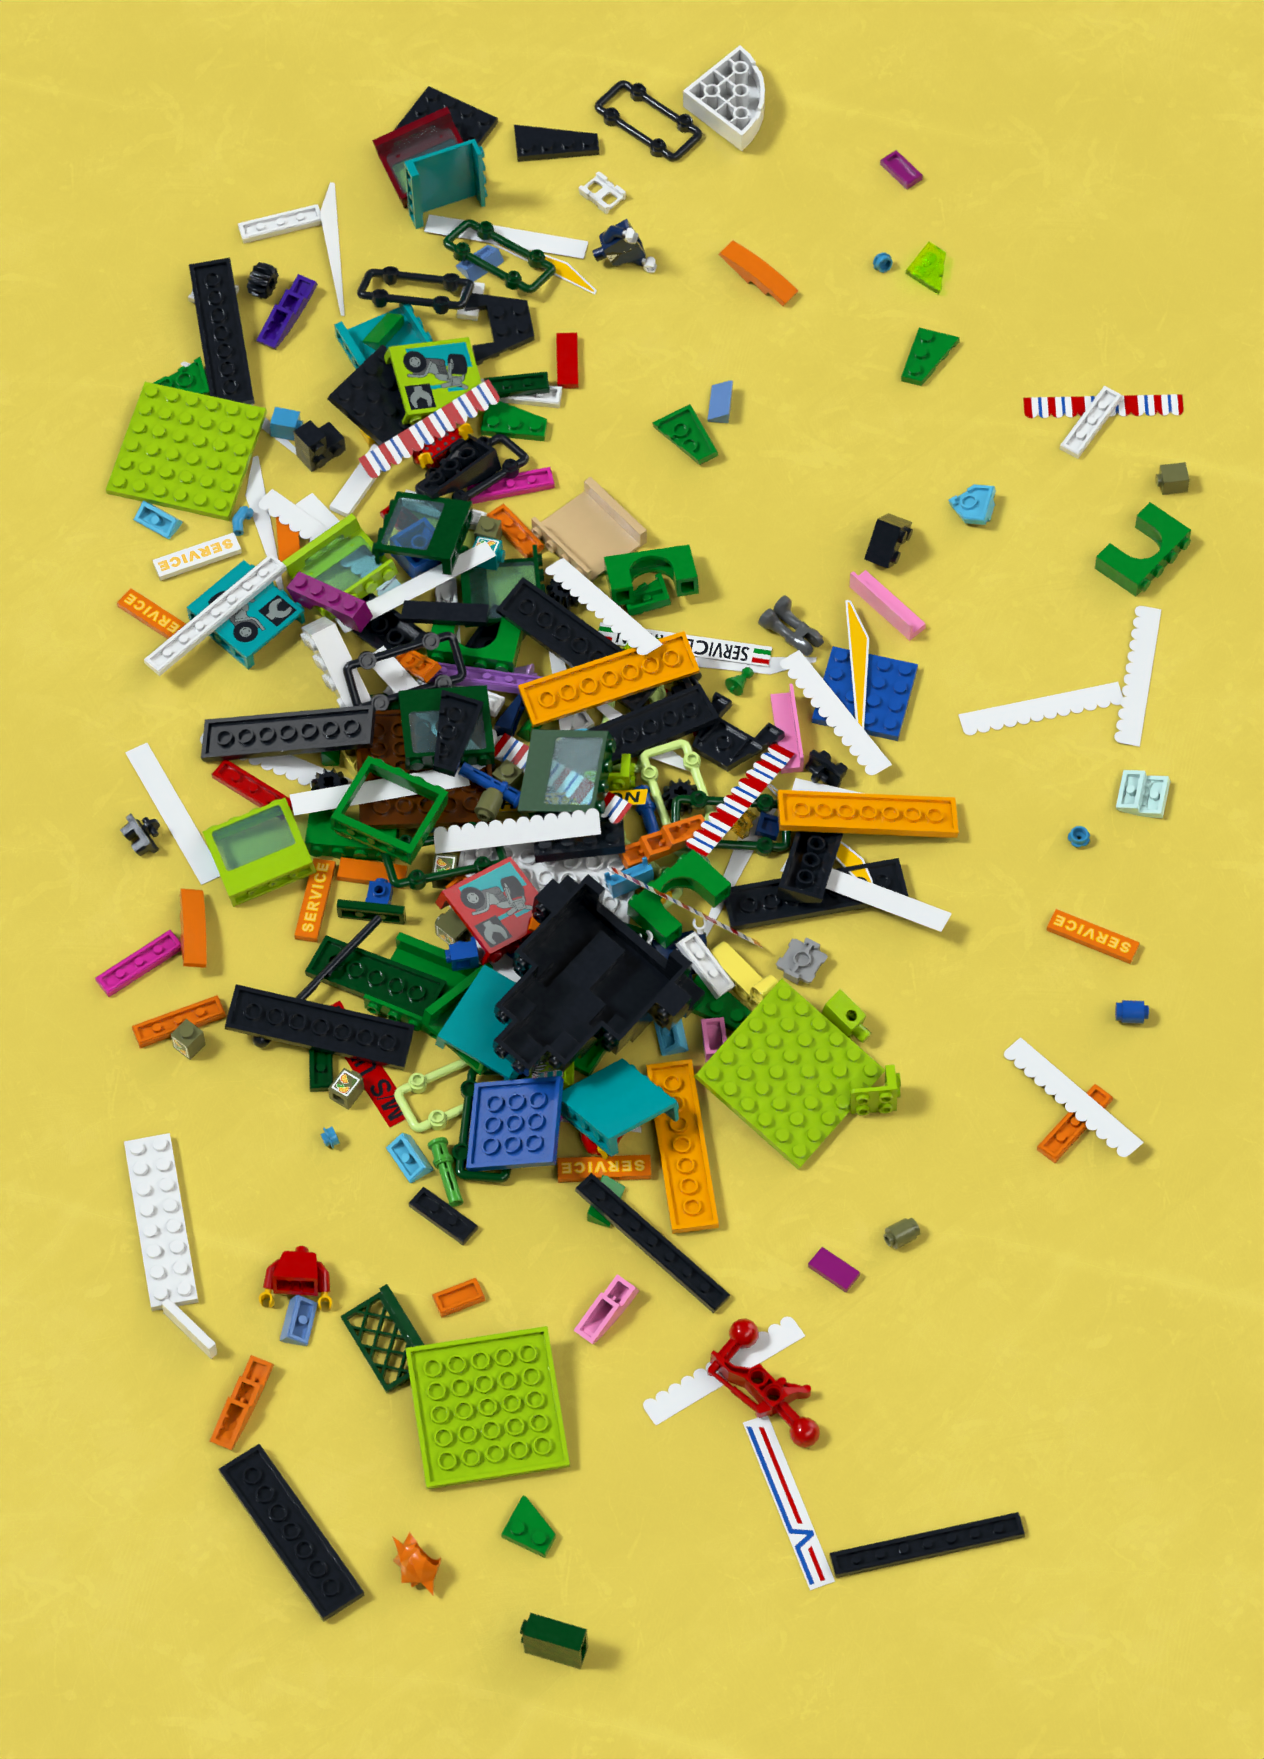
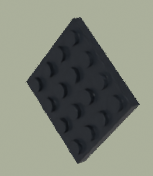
(469, 120)
(372, 398)
(607, 843)

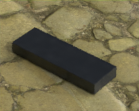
(443, 1216)

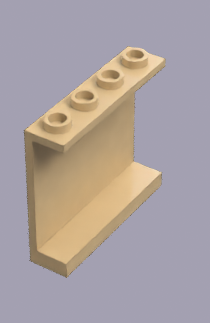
(590, 530)

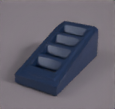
(510, 718)

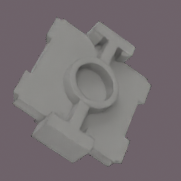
(801, 960)

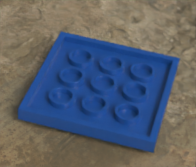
(886, 691)
(515, 1124)

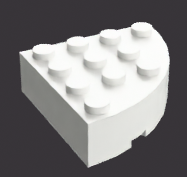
(730, 98)
(331, 656)

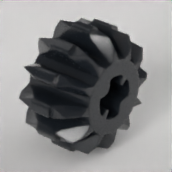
(262, 280)
(561, 595)
(328, 780)
(675, 789)

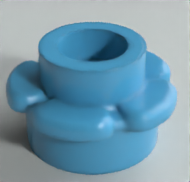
(882, 262)
(1079, 831)
(329, 1137)

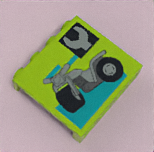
(432, 375)

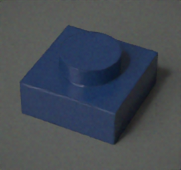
(767, 826)

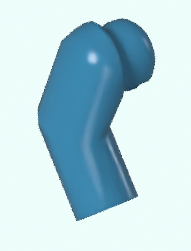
(239, 517)

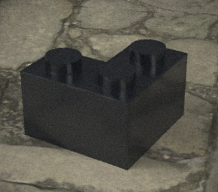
(318, 445)
(886, 539)

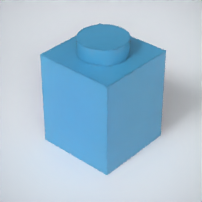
(284, 423)

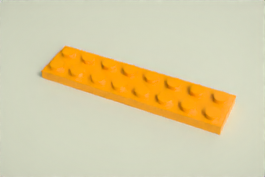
(607, 680)
(867, 813)
(684, 1151)

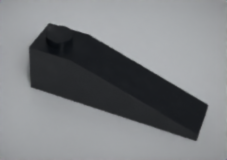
(466, 465)

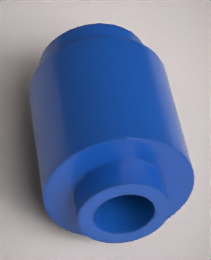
(1131, 1011)

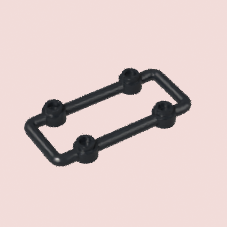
(656, 146)
(391, 274)
(510, 468)
(429, 641)

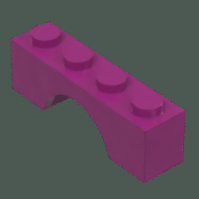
(347, 608)

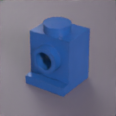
(380, 892)
(463, 955)

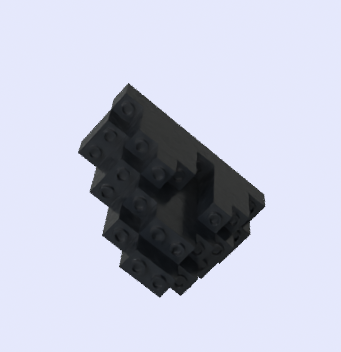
(586, 982)

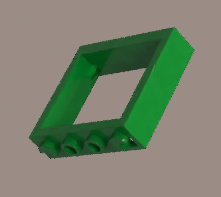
(376, 838)

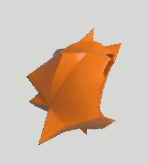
(415, 1564)

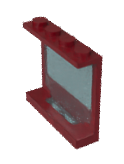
(412, 141)

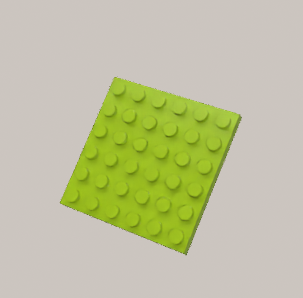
(186, 451)
(788, 1073)
(487, 1407)

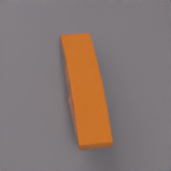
(757, 271)
(661, 843)
(193, 928)
(241, 1403)

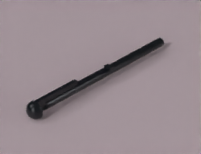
(327, 971)

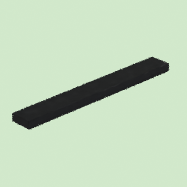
(652, 1243)
(927, 1545)

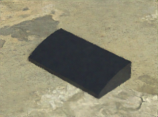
(388, 630)
(809, 866)

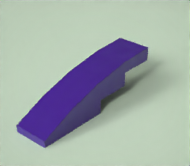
(287, 312)

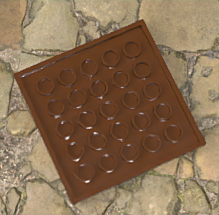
(410, 810)

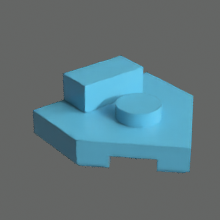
(975, 504)

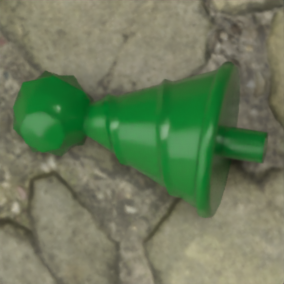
(736, 684)

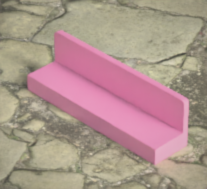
(886, 604)
(786, 719)

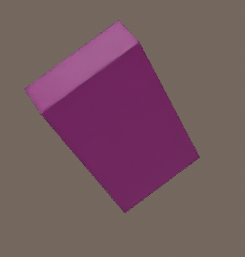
(901, 169)
(834, 1269)

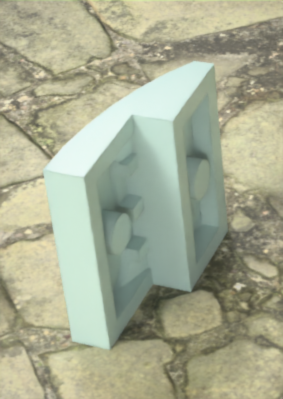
(1143, 794)

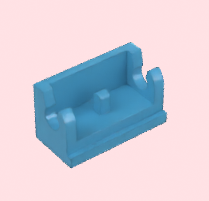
(619, 885)

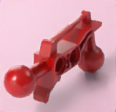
(742, 1335)

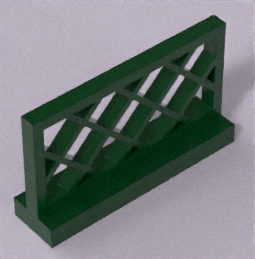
(402, 1324)

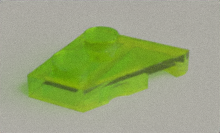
(928, 267)

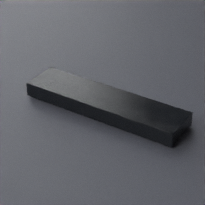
(445, 613)

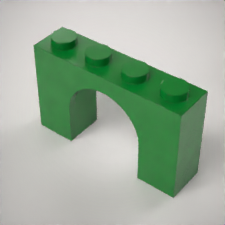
(671, 561)
(1134, 573)
(498, 655)
(326, 842)
(689, 872)

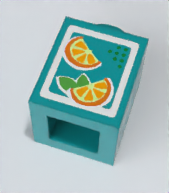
(497, 547)

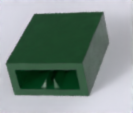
(554, 1640)

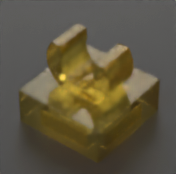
(744, 824)

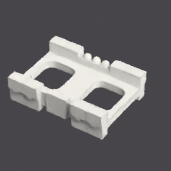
(607, 188)

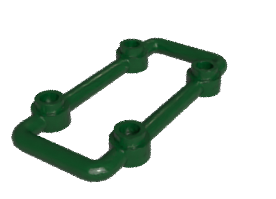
(486, 232)
(764, 803)
(417, 879)
(461, 1149)

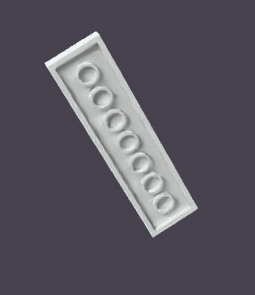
(160, 1221)

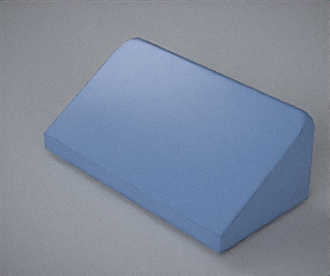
(487, 253)
(720, 402)
(298, 1321)

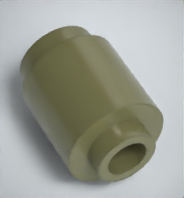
(489, 804)
(901, 1233)

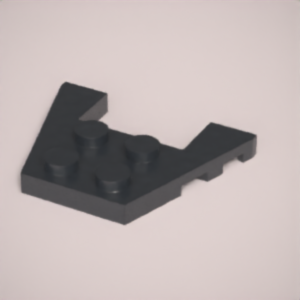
(508, 322)
(727, 744)

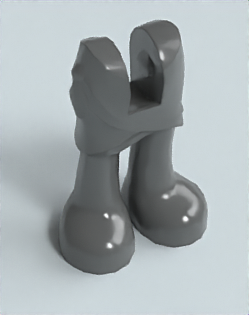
(782, 611)

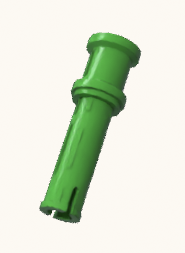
(443, 1162)

